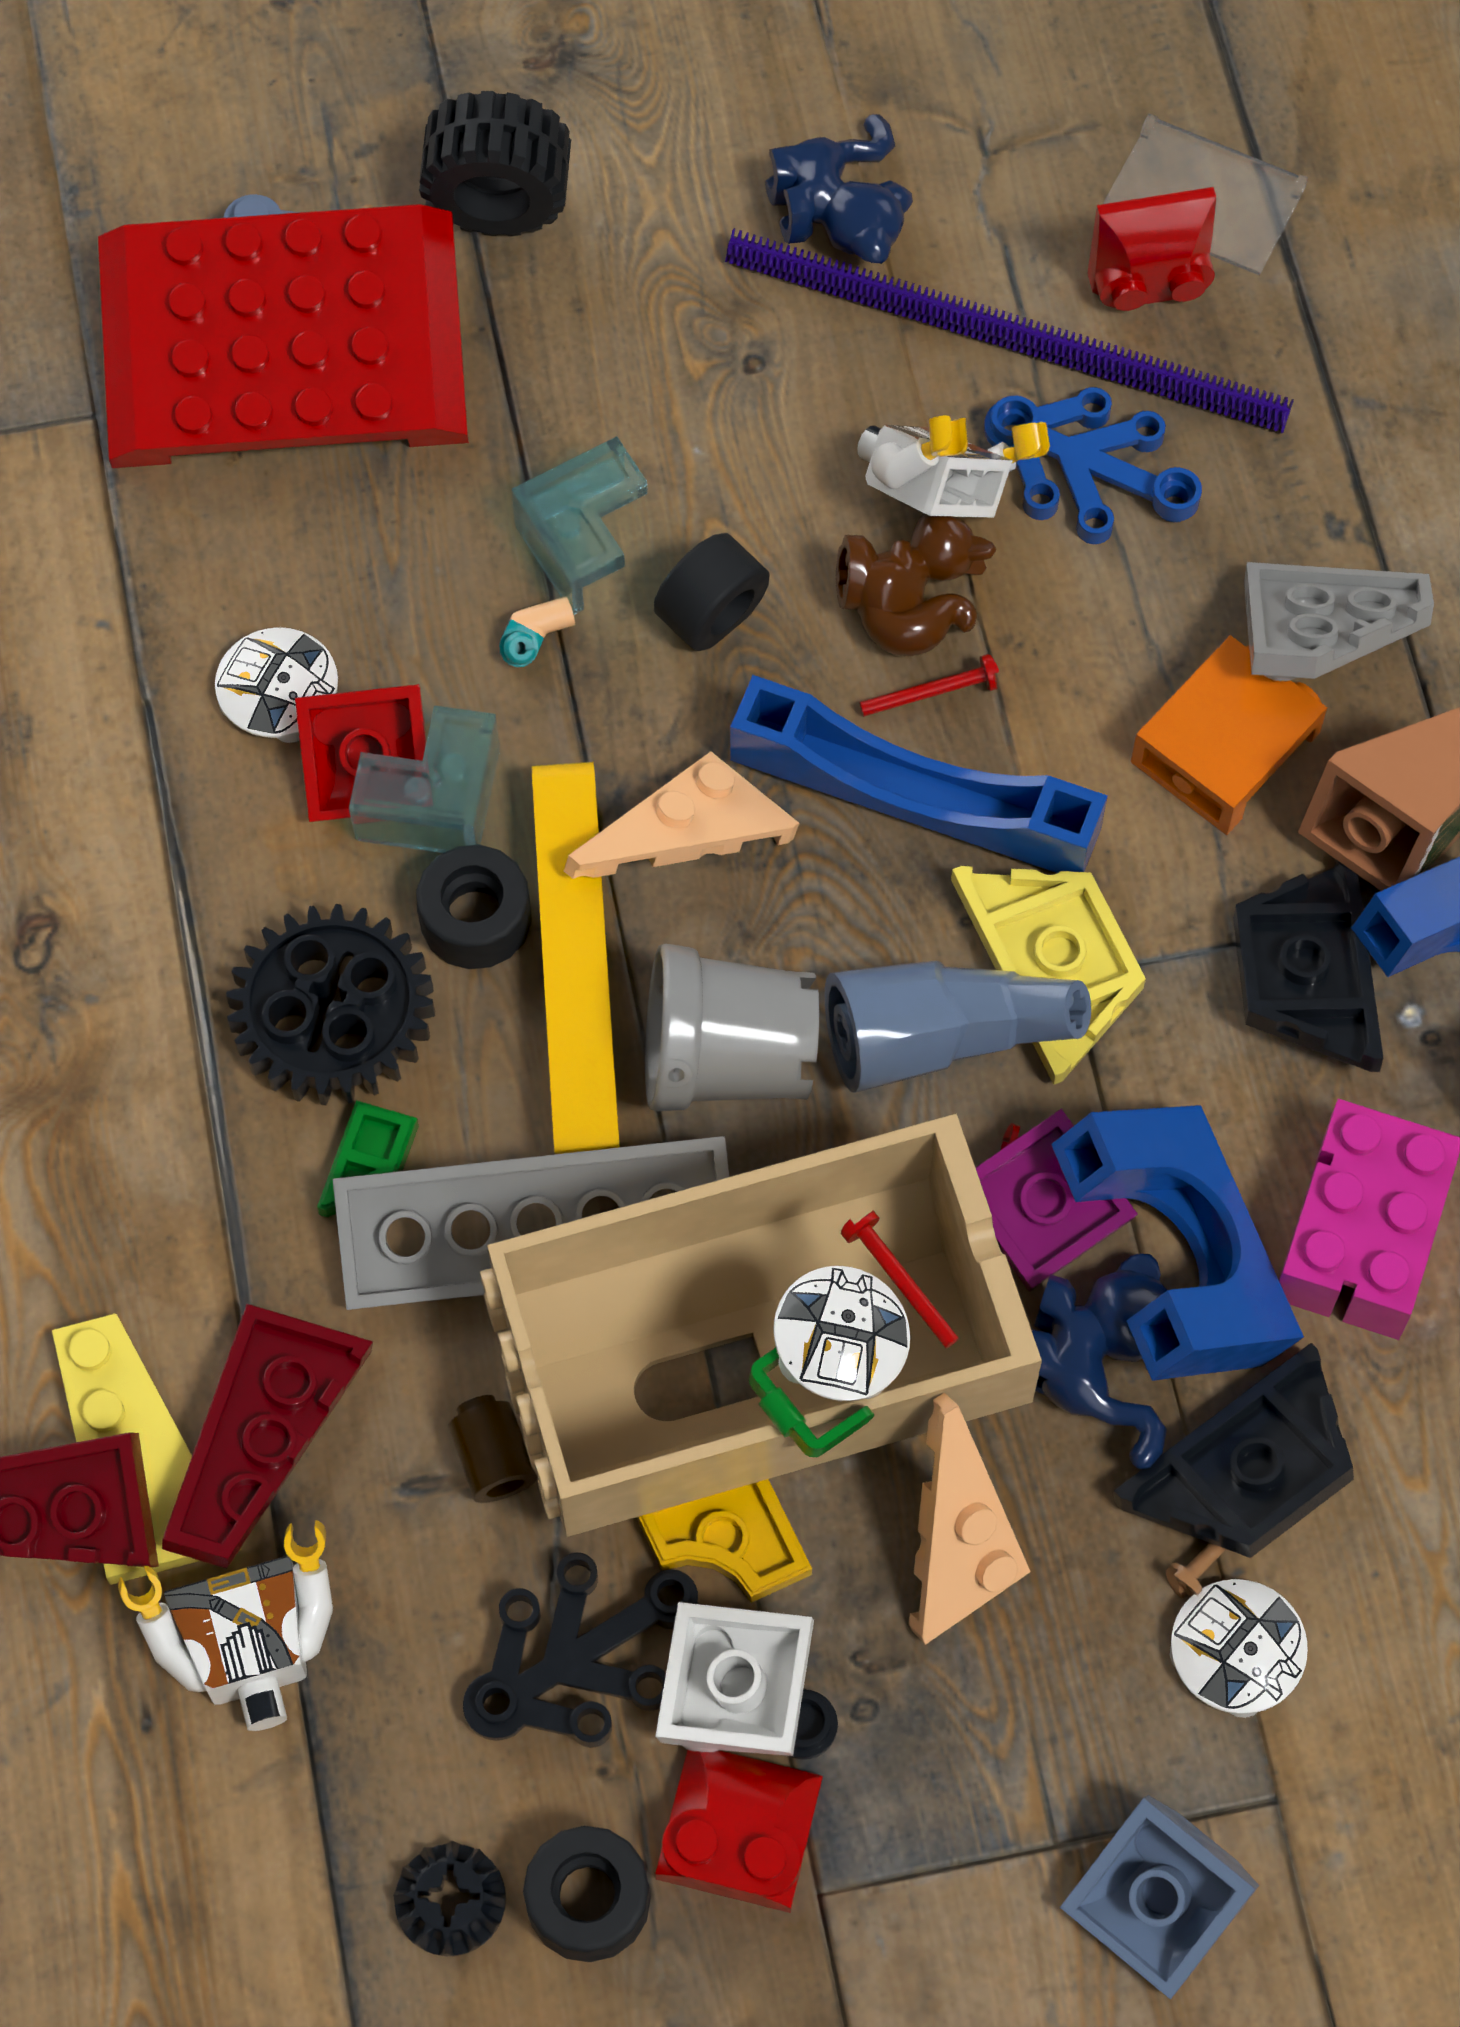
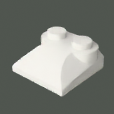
(734, 1680)

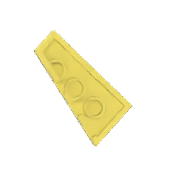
(114, 1396)

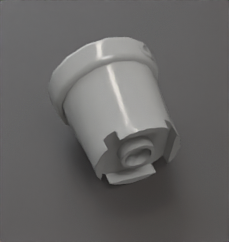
(726, 1031)

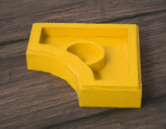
(734, 1533)

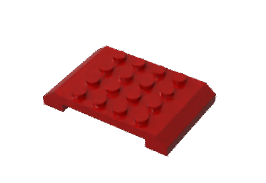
(281, 333)

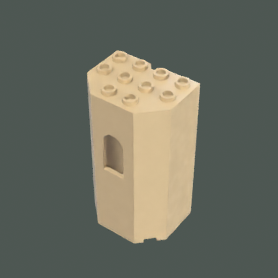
(708, 1268)

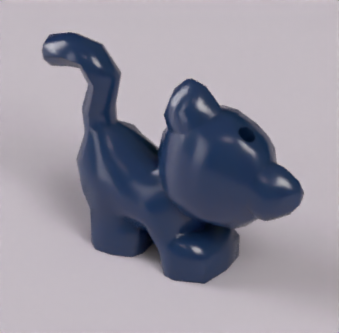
(856, 215)
(1082, 1335)

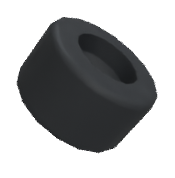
(711, 591)
(467, 871)
(577, 1850)

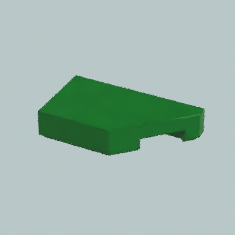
(372, 1144)

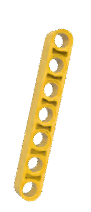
(574, 963)

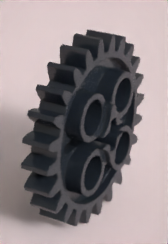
(278, 990)

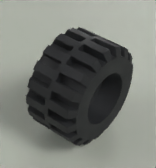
(495, 163)

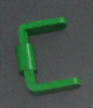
(788, 1417)

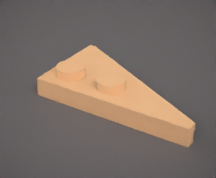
(692, 815)
(964, 1533)

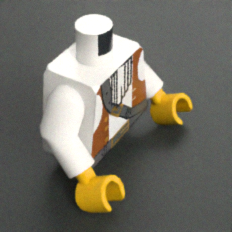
(940, 470)
(242, 1629)

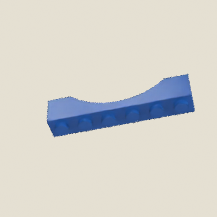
(1013, 815)

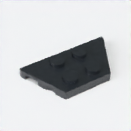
(1307, 968)
(1250, 1464)

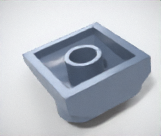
(1160, 1895)

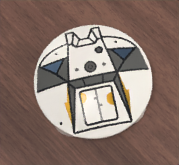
(266, 674)
(841, 1334)
(1239, 1647)

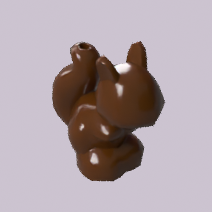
(891, 584)

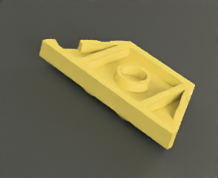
(1057, 931)

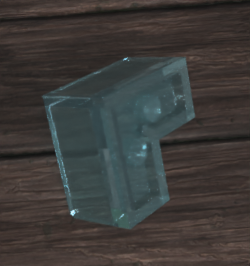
(563, 514)
(432, 800)

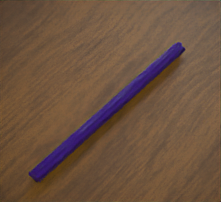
(1008, 332)

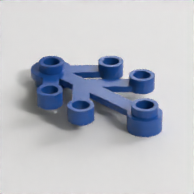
(1087, 456)

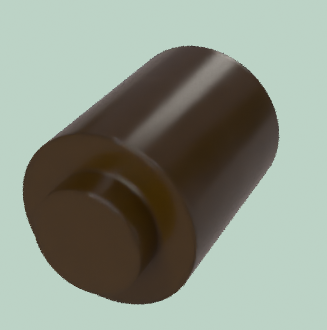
(491, 1449)

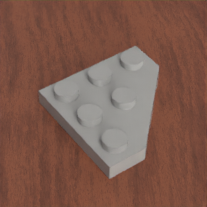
(1324, 617)

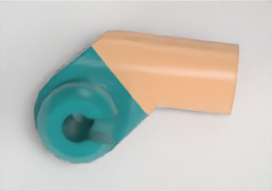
(529, 627)

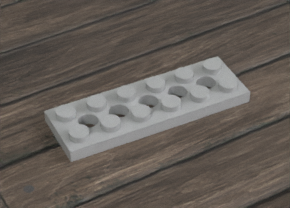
(499, 1191)

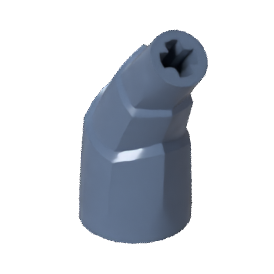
(925, 1015)

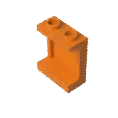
(1226, 734)

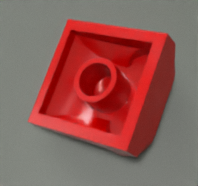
(1153, 249)
(341, 727)
(739, 1828)

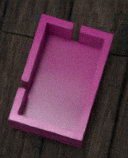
(1369, 1217)

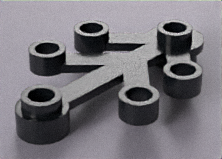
(569, 1659)

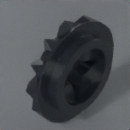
(473, 1921)

